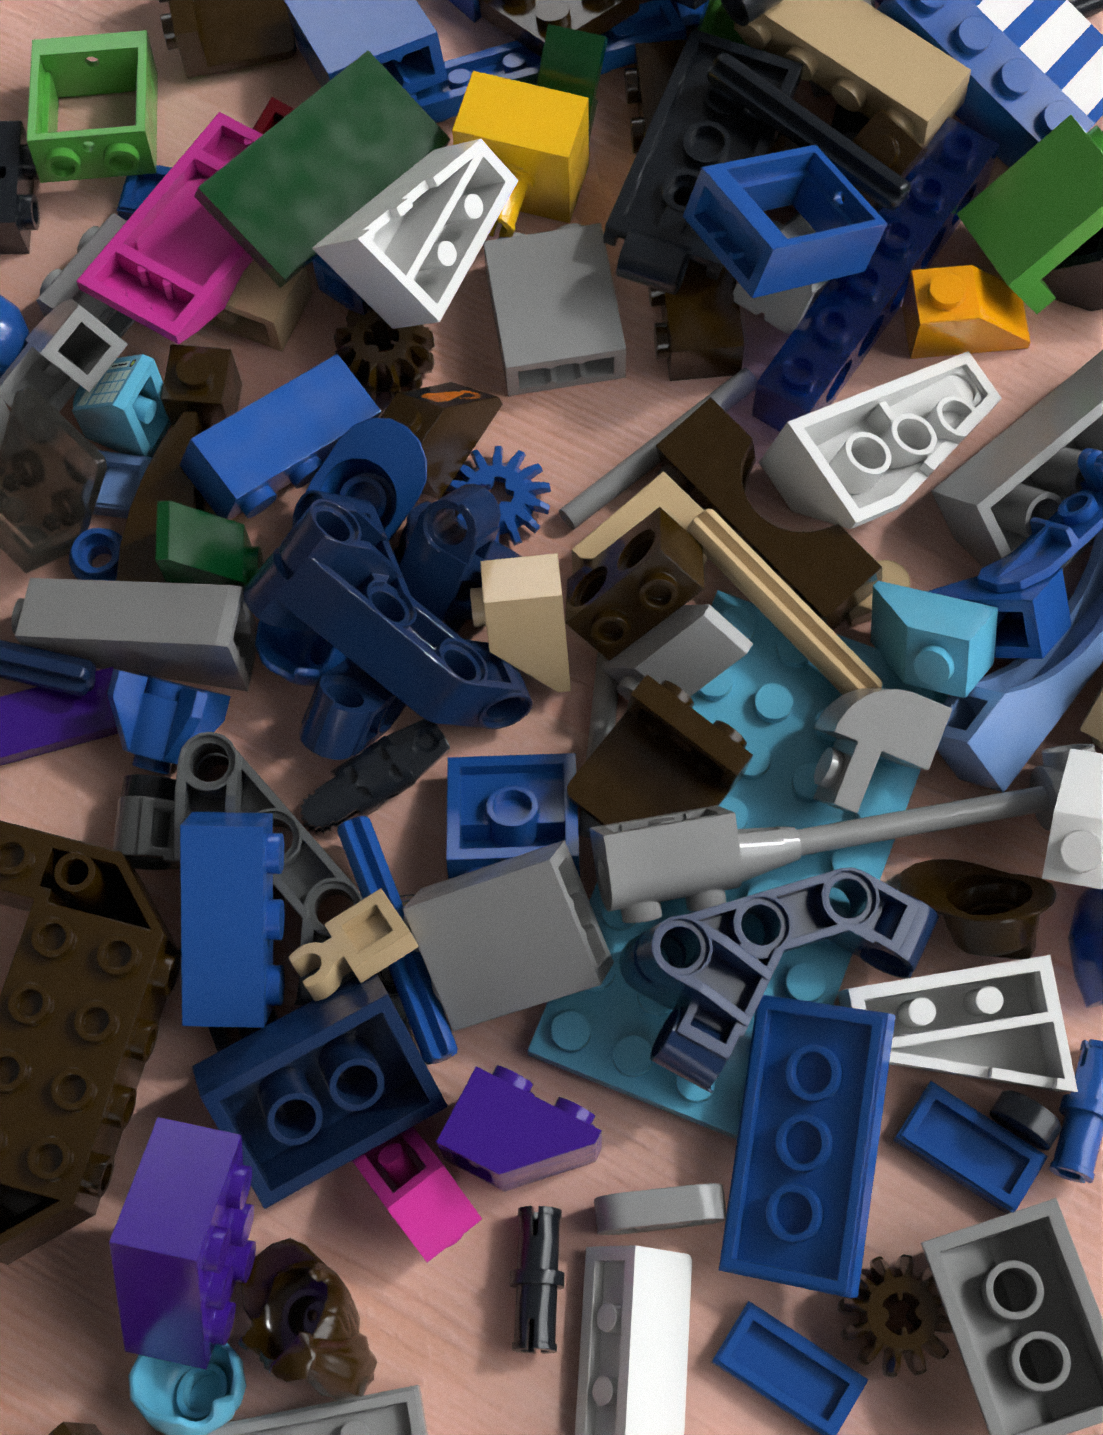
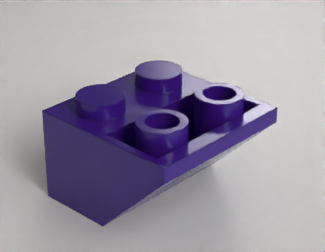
(512, 1135)

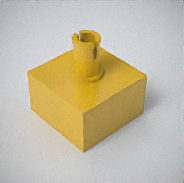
(536, 136)

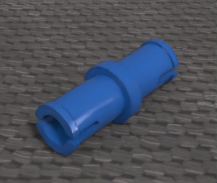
(1083, 1118)

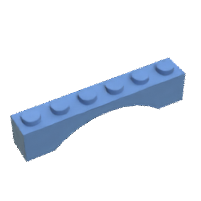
(1017, 706)

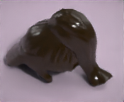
(287, 1289)

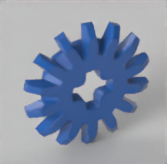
(517, 484)

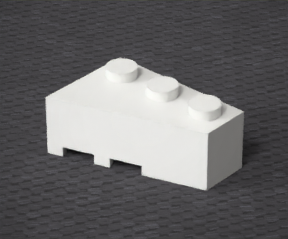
(421, 233)
(978, 1023)

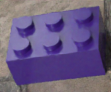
(183, 1243)

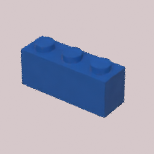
(276, 440)
(230, 919)

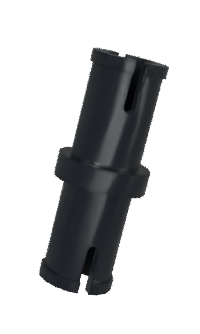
(537, 1280)

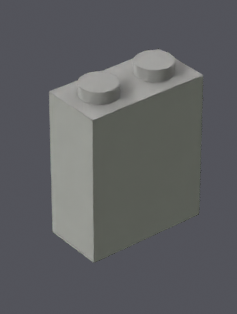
(555, 309)
(508, 936)

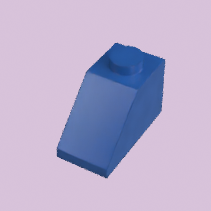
(1027, 619)

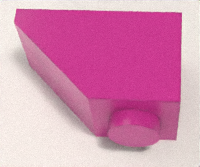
(418, 1192)

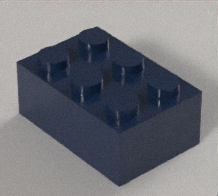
(318, 1087)

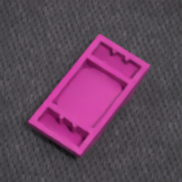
(172, 257)

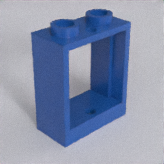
(731, 221)

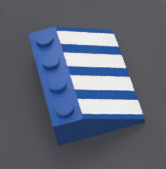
(1026, 64)

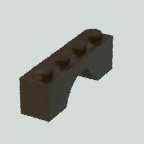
(712, 463)

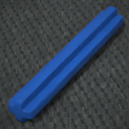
(409, 972)

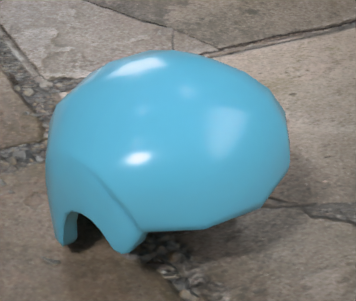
(188, 1398)

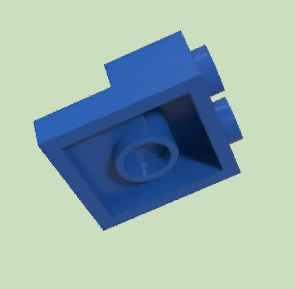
(508, 808)

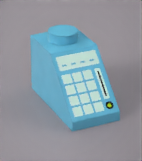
(125, 407)

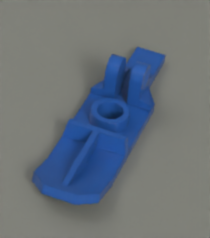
(1053, 539)

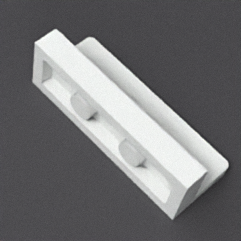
(633, 1342)

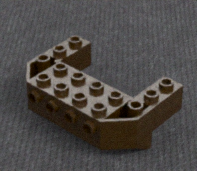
(72, 1027)

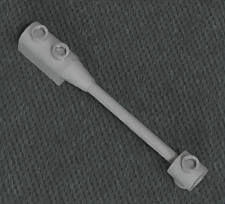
(704, 853)

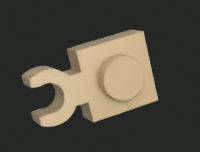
(361, 941)

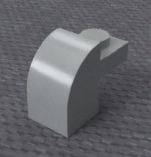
(61, 355)
(874, 725)

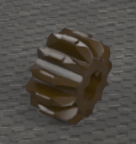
(390, 370)
(873, 1316)

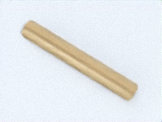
(781, 604)

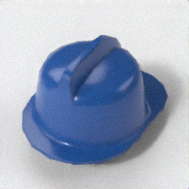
(379, 464)

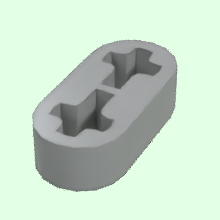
(660, 1209)

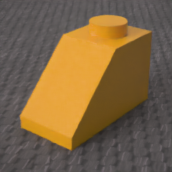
(961, 312)

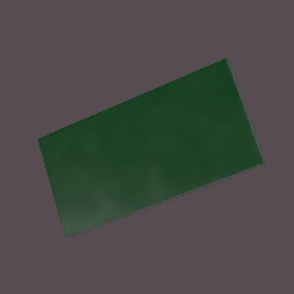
(320, 166)

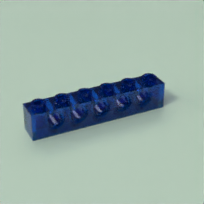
(859, 306)

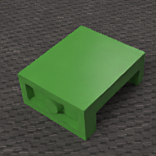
(1041, 209)

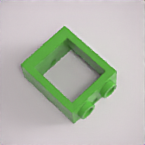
(61, 71)

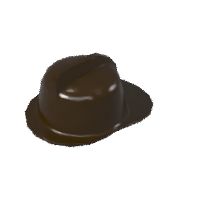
(982, 906)

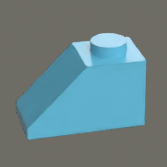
(933, 637)

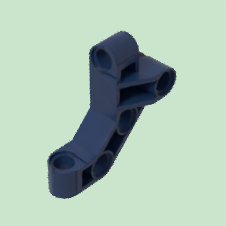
(439, 567)
(347, 586)
(721, 975)

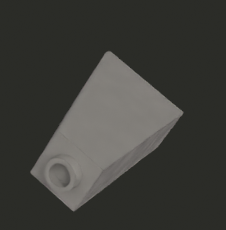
(143, 627)

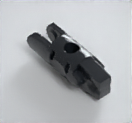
(375, 776)

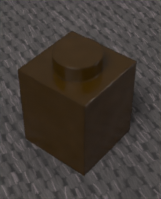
(201, 382)

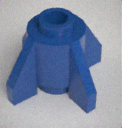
(160, 716)

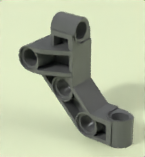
(150, 832)

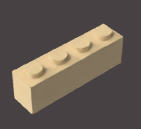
(864, 60)

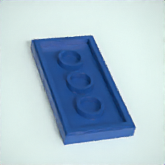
(807, 1145)

